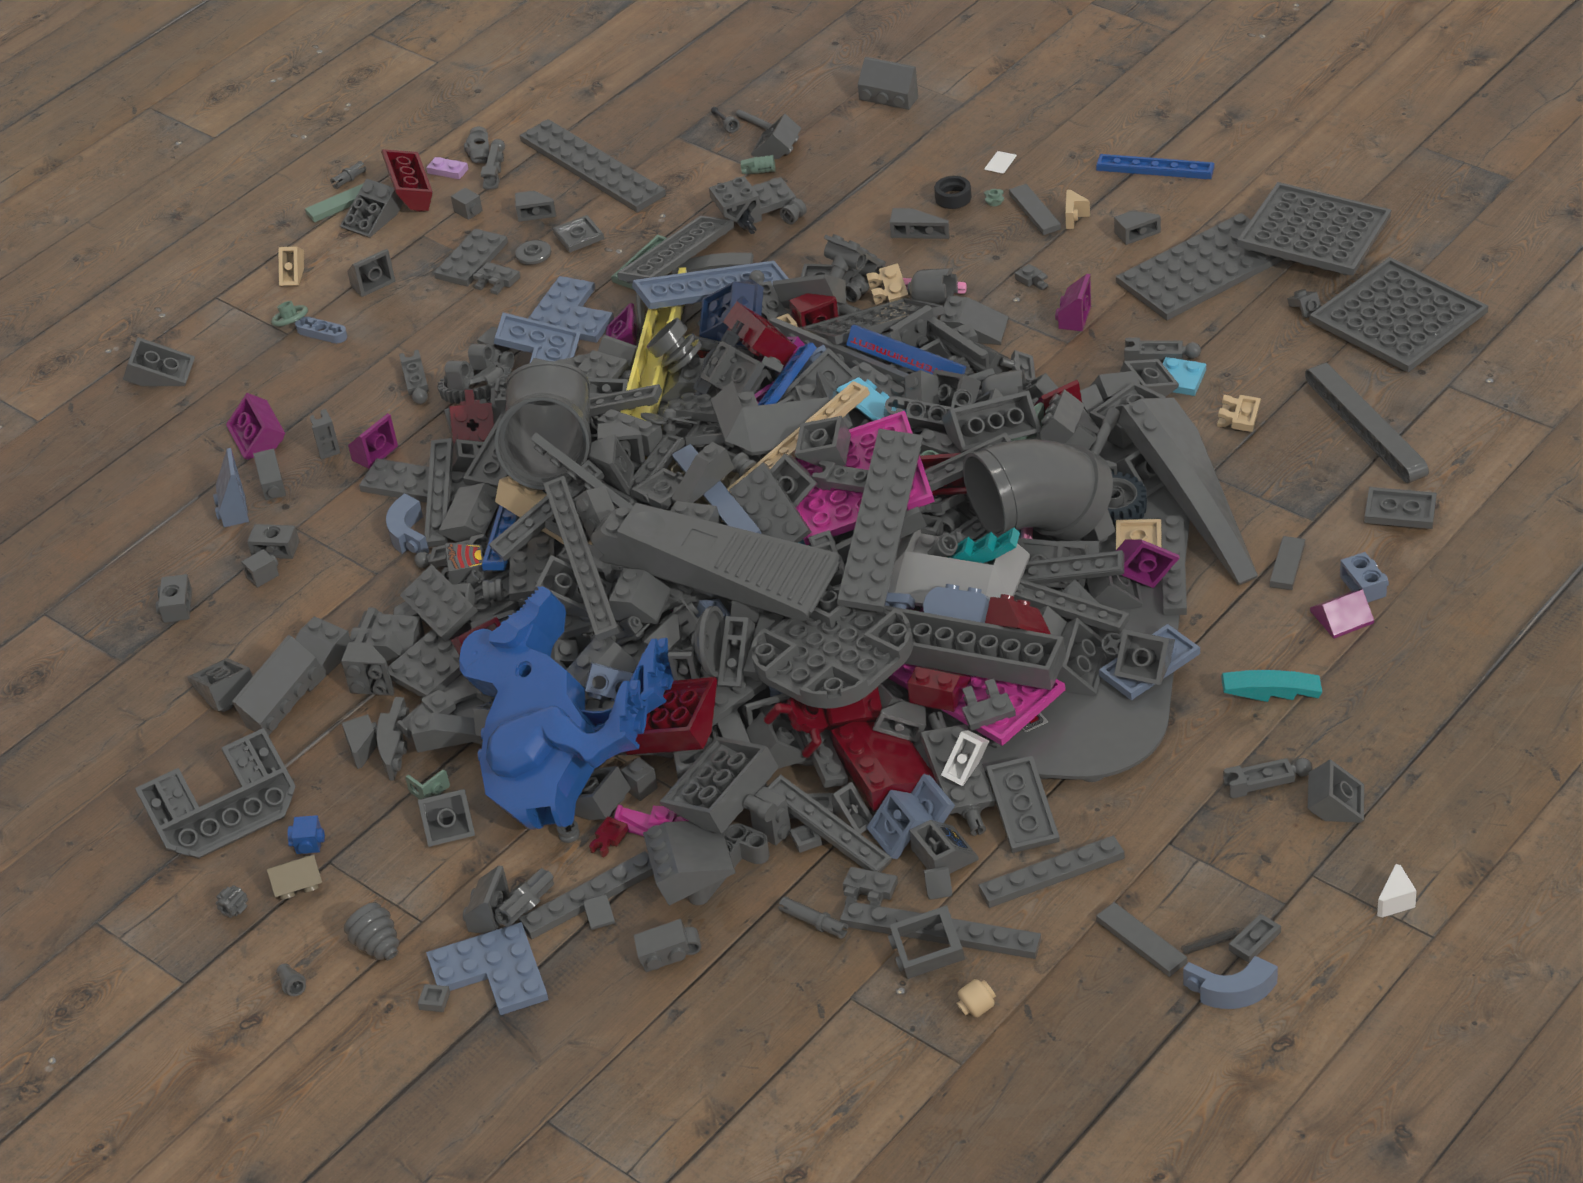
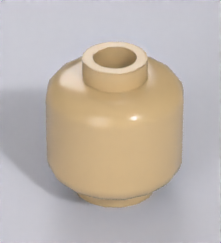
(976, 998)

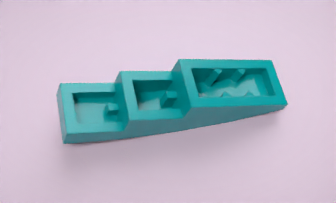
(987, 547)
(1267, 683)

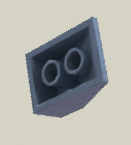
(230, 494)

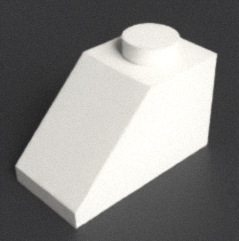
(964, 757)

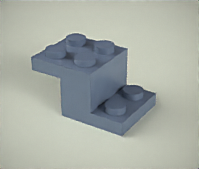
(905, 811)

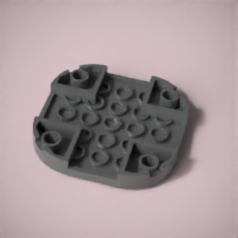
(833, 654)

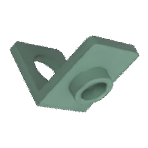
(432, 787)

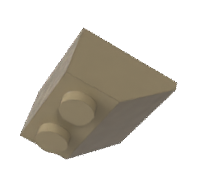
(294, 876)

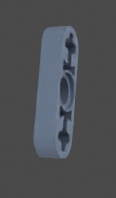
(332, 332)

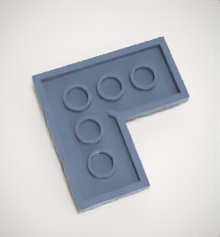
(565, 308)
(536, 337)
(498, 956)

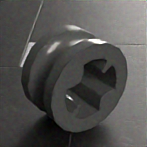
(571, 836)

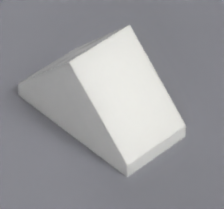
(1397, 894)

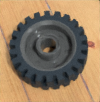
(1127, 498)

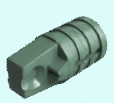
(758, 165)

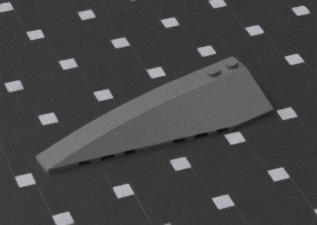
(1182, 463)

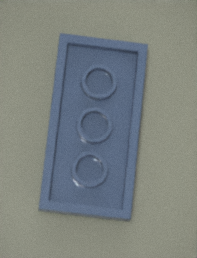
(1183, 652)

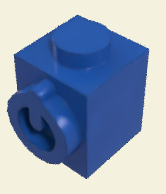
(306, 834)

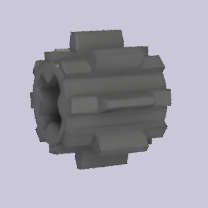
(231, 901)

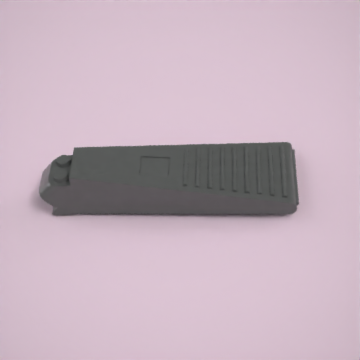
(718, 558)

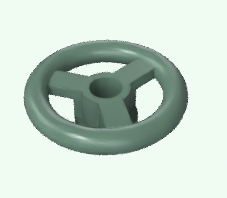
(288, 314)

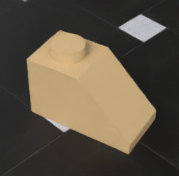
(290, 265)

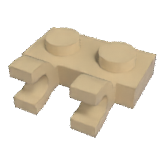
(892, 281)
(1245, 412)

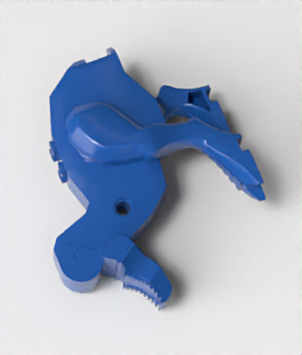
(537, 733)

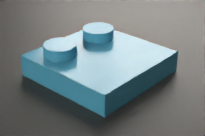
(1186, 373)

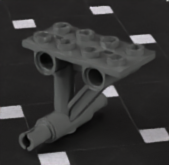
(851, 259)

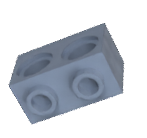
(1362, 573)
(612, 677)

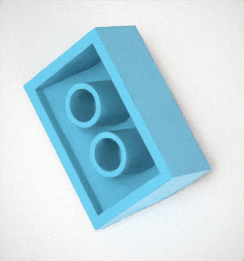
(873, 405)

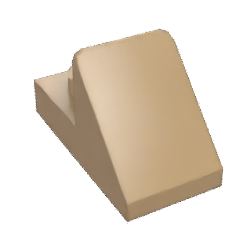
(1076, 207)

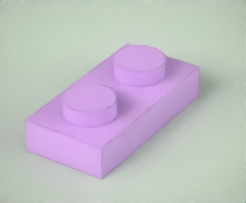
(447, 168)

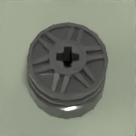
(678, 349)

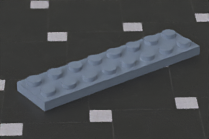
(694, 286)

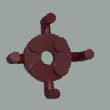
(803, 721)

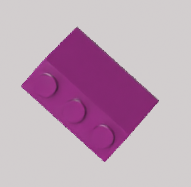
(255, 426)

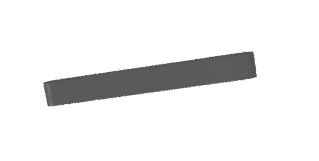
(1367, 423)

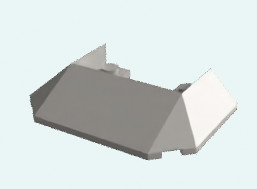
(919, 573)

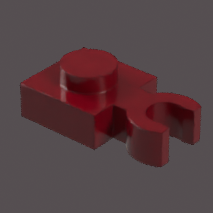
(608, 834)

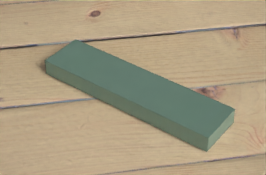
(333, 204)

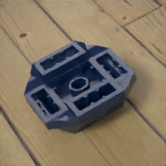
(718, 305)

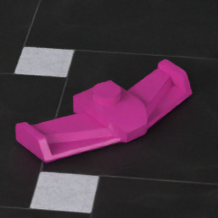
(641, 822)

